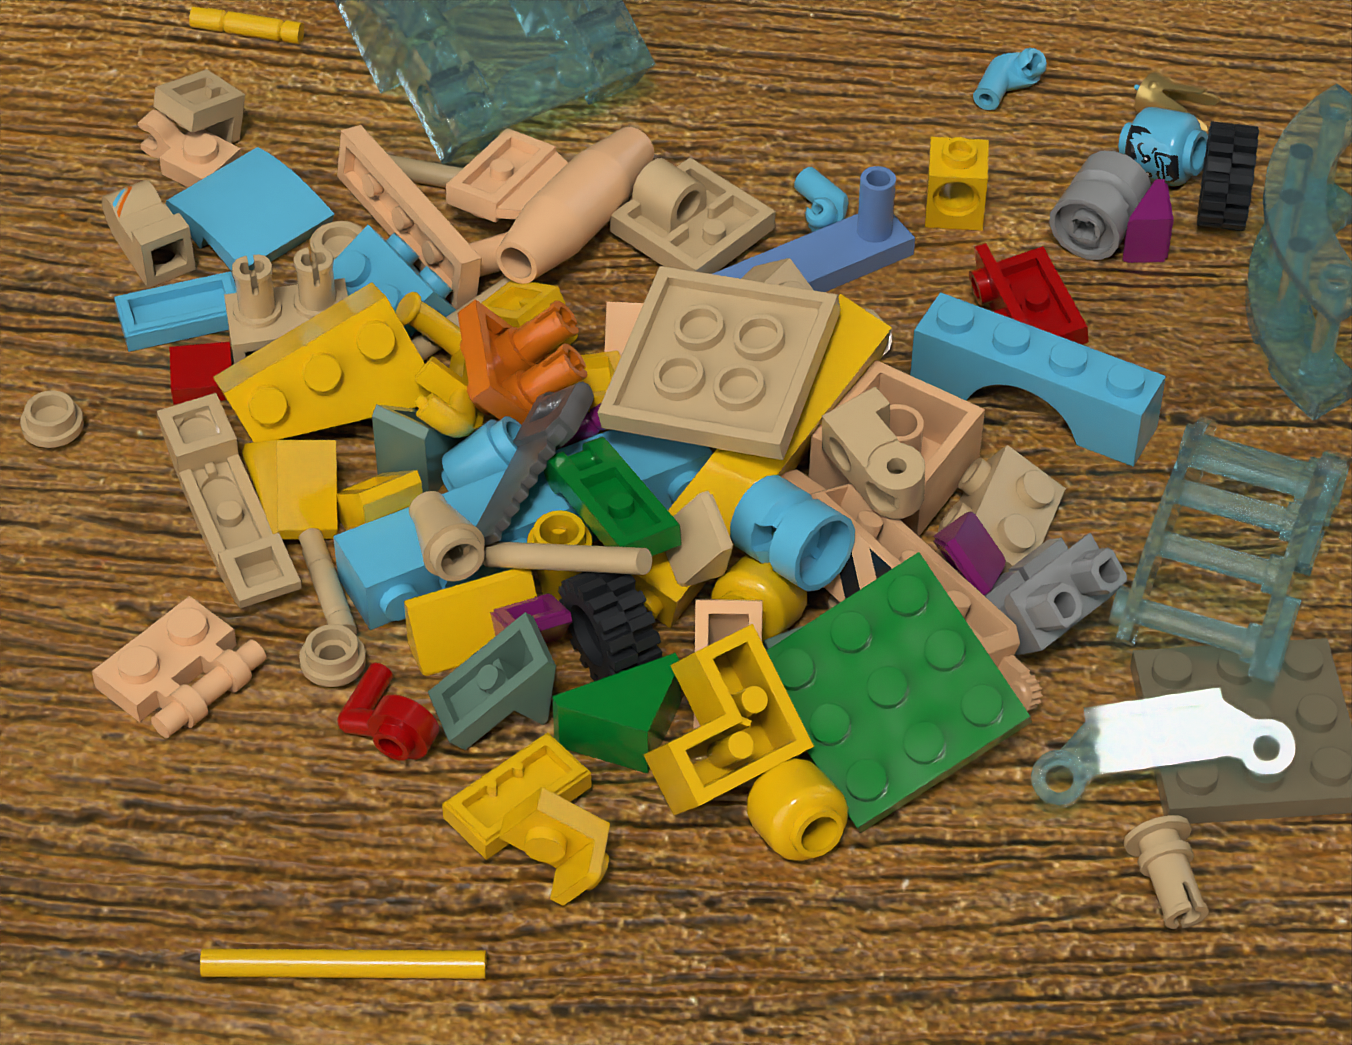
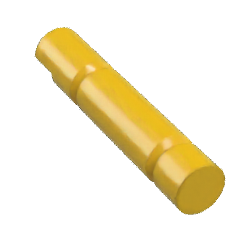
(246, 25)

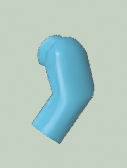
(1007, 74)
(827, 200)

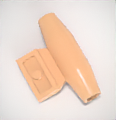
(553, 201)

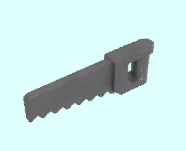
(546, 428)

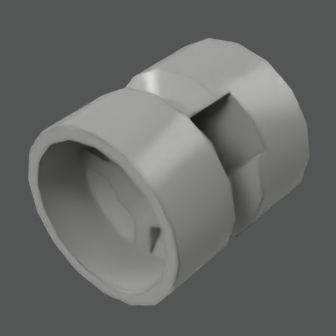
(1097, 205)

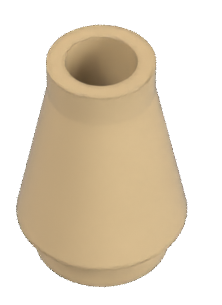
(447, 540)

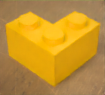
(742, 721)

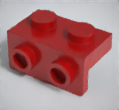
(1027, 291)

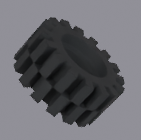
(1227, 176)
(609, 622)

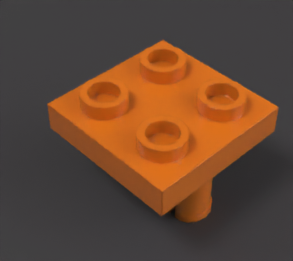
(513, 364)

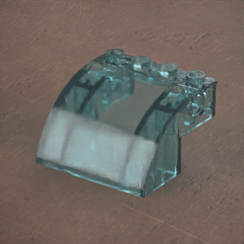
(495, 61)

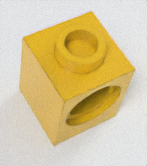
(956, 183)

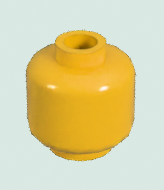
(752, 580)
(797, 810)

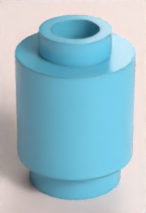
(481, 453)

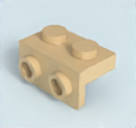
(1011, 502)

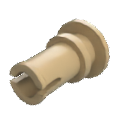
(1167, 860)

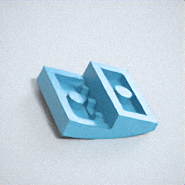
(251, 209)

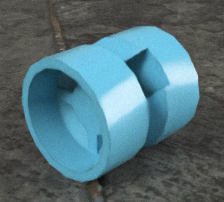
(792, 532)

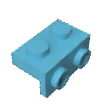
(391, 270)

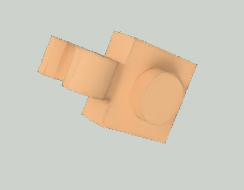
(186, 156)

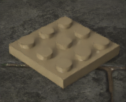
(1304, 700)

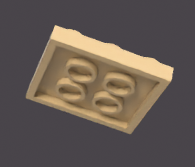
(720, 362)

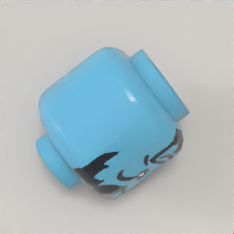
(1165, 144)

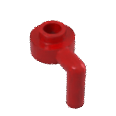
(398, 724)

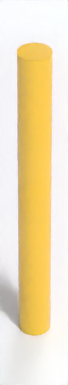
(343, 963)

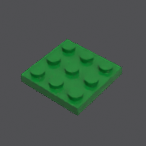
(895, 691)

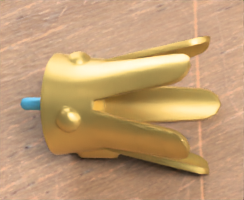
(1163, 92)

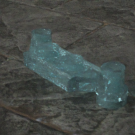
(1157, 736)

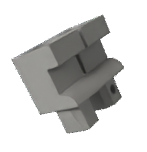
(1056, 589)

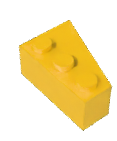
(326, 371)

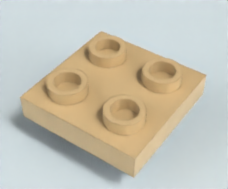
(690, 217)

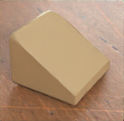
(704, 542)

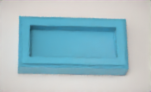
(174, 311)

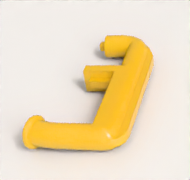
(448, 405)

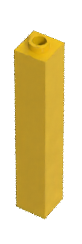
(852, 349)

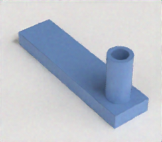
(848, 246)

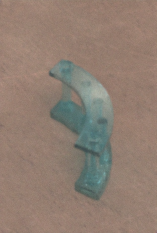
(1301, 260)
(1316, 495)

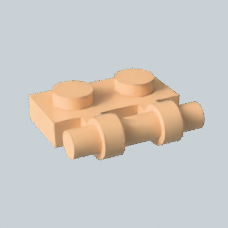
(167, 657)

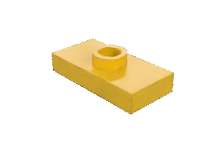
(480, 807)

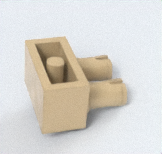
(264, 313)

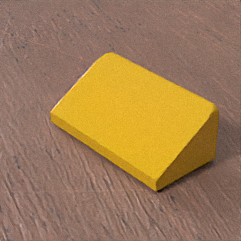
(457, 621)

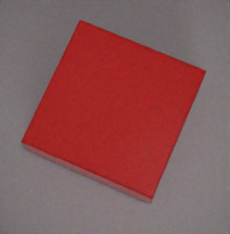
(194, 368)

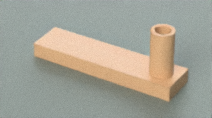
(407, 212)

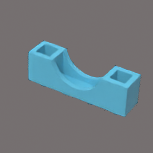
(1102, 398)

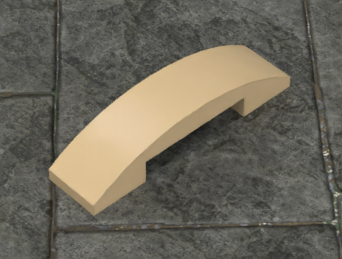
(225, 503)

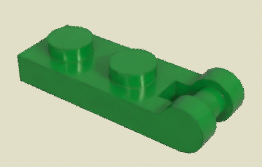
(612, 498)

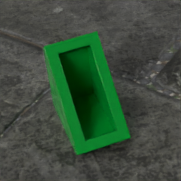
(620, 714)

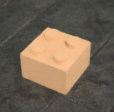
(921, 416)

